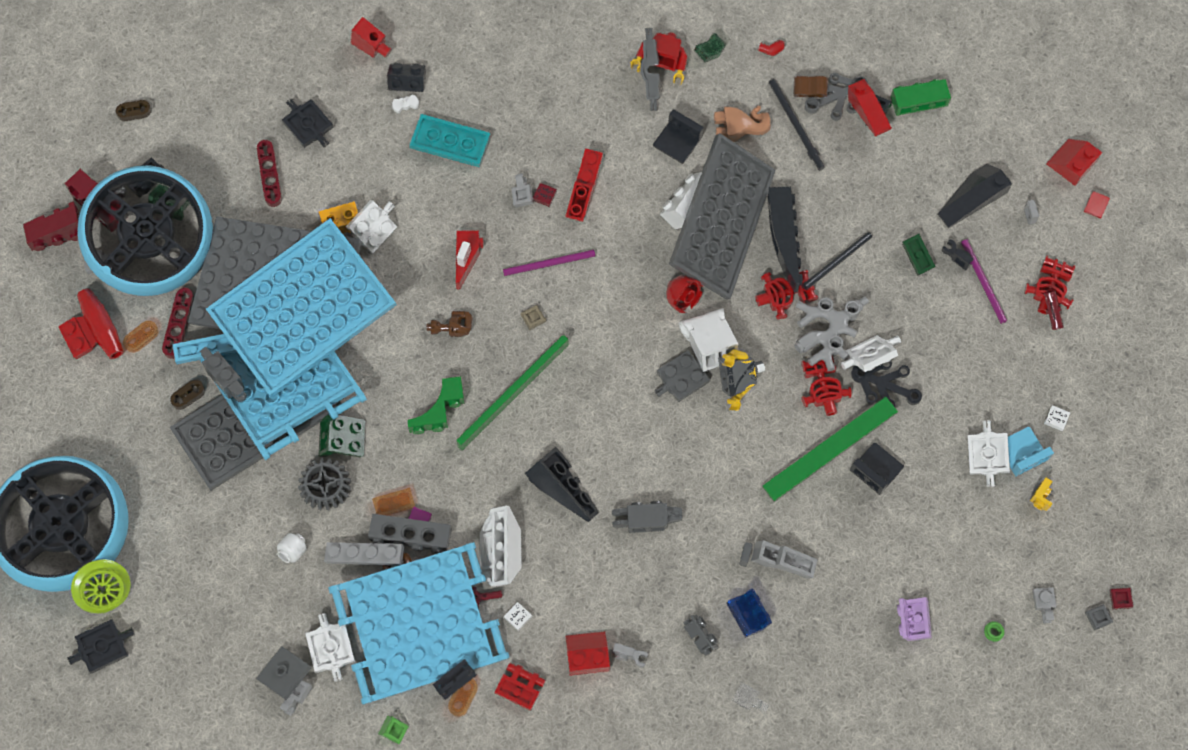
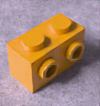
(340, 215)

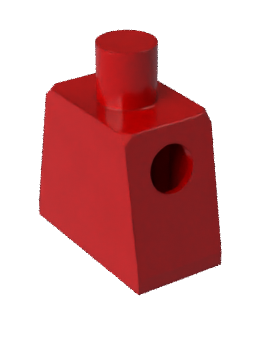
(369, 39)

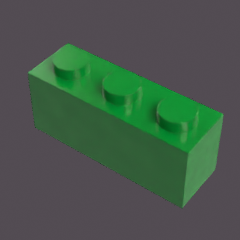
(920, 97)

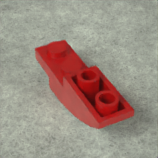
(584, 185)

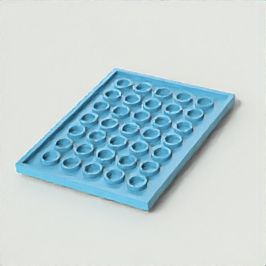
(301, 307)

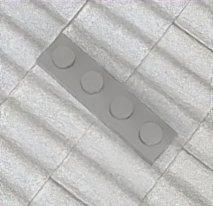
(364, 553)

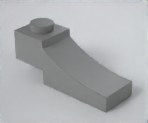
(784, 559)

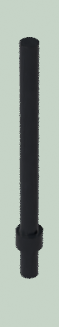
(812, 152)

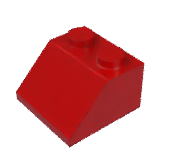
(1074, 160)
(587, 653)

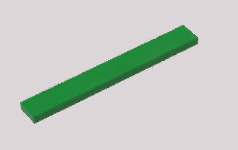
(512, 392)
(830, 449)

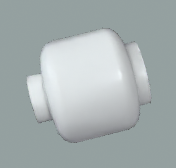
(291, 548)

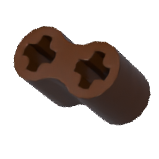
(810, 86)

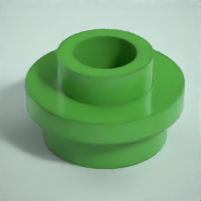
(994, 625)

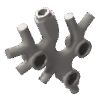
(830, 338)

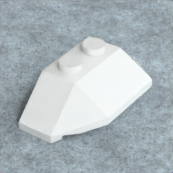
(500, 547)

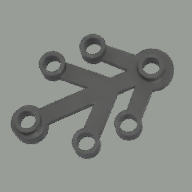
(837, 94)

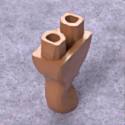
(739, 123)

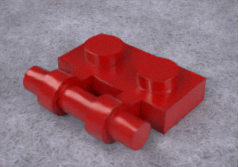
(518, 692)

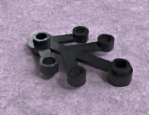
(883, 383)

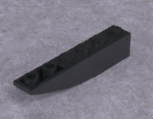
(784, 233)

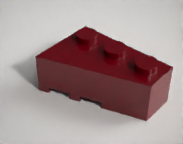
(79, 188)
(53, 229)

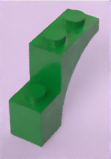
(436, 417)

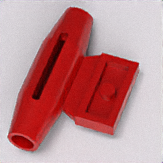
(93, 328)

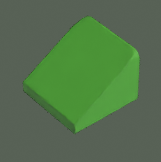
(393, 729)

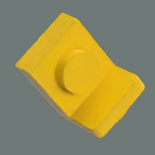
(1039, 497)

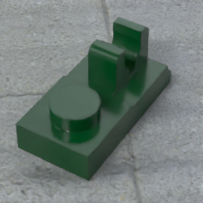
(918, 254)

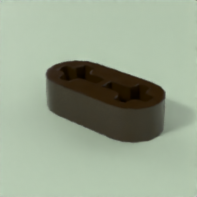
(133, 110)
(186, 391)

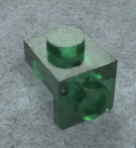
(710, 49)

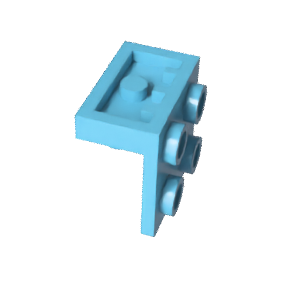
(1026, 451)

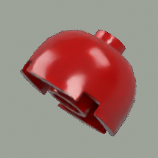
(683, 289)

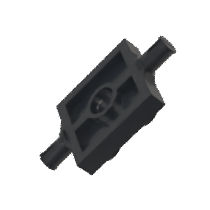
(307, 123)
(101, 646)

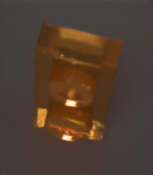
(394, 502)

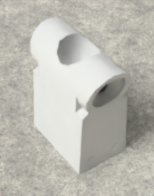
(709, 337)

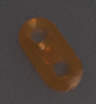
(141, 336)
(464, 697)

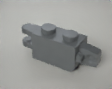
(223, 375)
(647, 517)

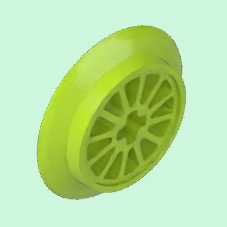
(91, 570)

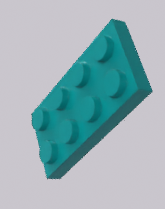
(450, 140)

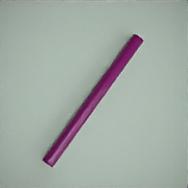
(549, 262)
(985, 284)

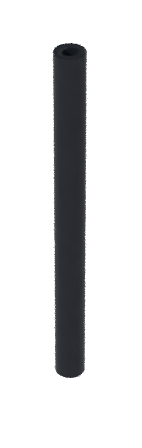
(836, 261)

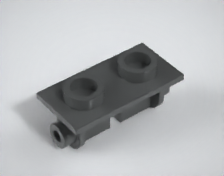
(698, 627)

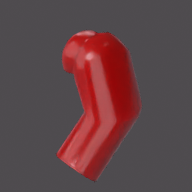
(772, 49)

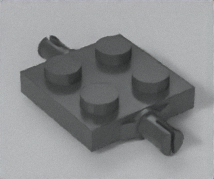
(681, 377)

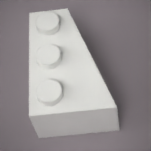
(675, 210)

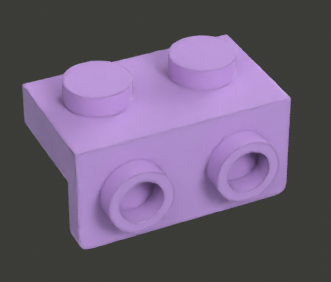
(914, 619)

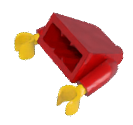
(670, 54)

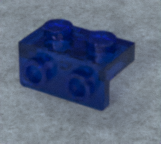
(749, 613)

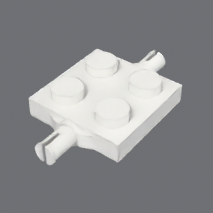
(372, 225)
(871, 353)
(988, 453)
(330, 647)

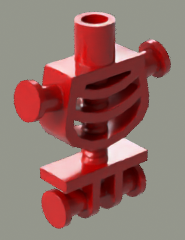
(1052, 283)
(771, 293)
(827, 398)

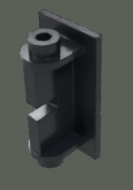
(454, 679)

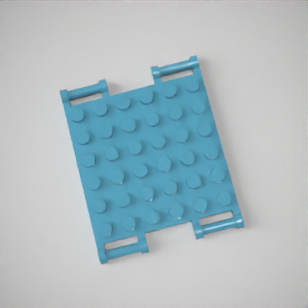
(305, 397)
(418, 622)

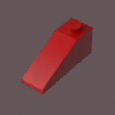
(868, 107)
(476, 244)

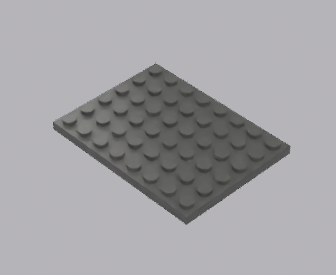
(236, 254)

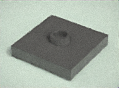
(283, 673)

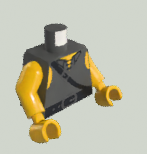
(738, 375)

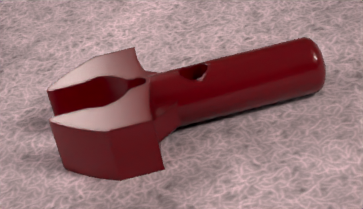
(486, 595)

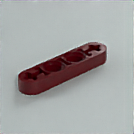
(269, 173)
(178, 323)

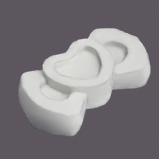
(405, 103)

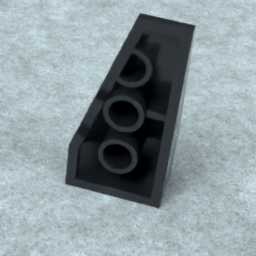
(976, 192)
(553, 478)

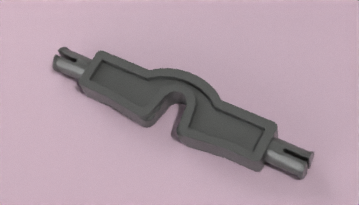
(652, 80)

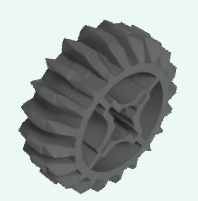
(331, 484)

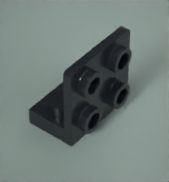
(679, 137)
(876, 468)

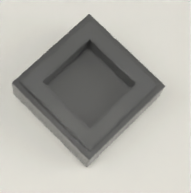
(745, 554)
(1099, 617)

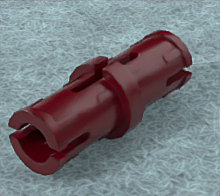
(1053, 309)

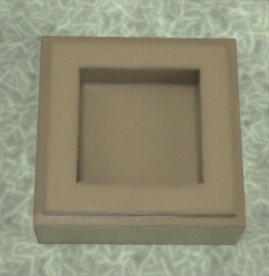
(533, 317)

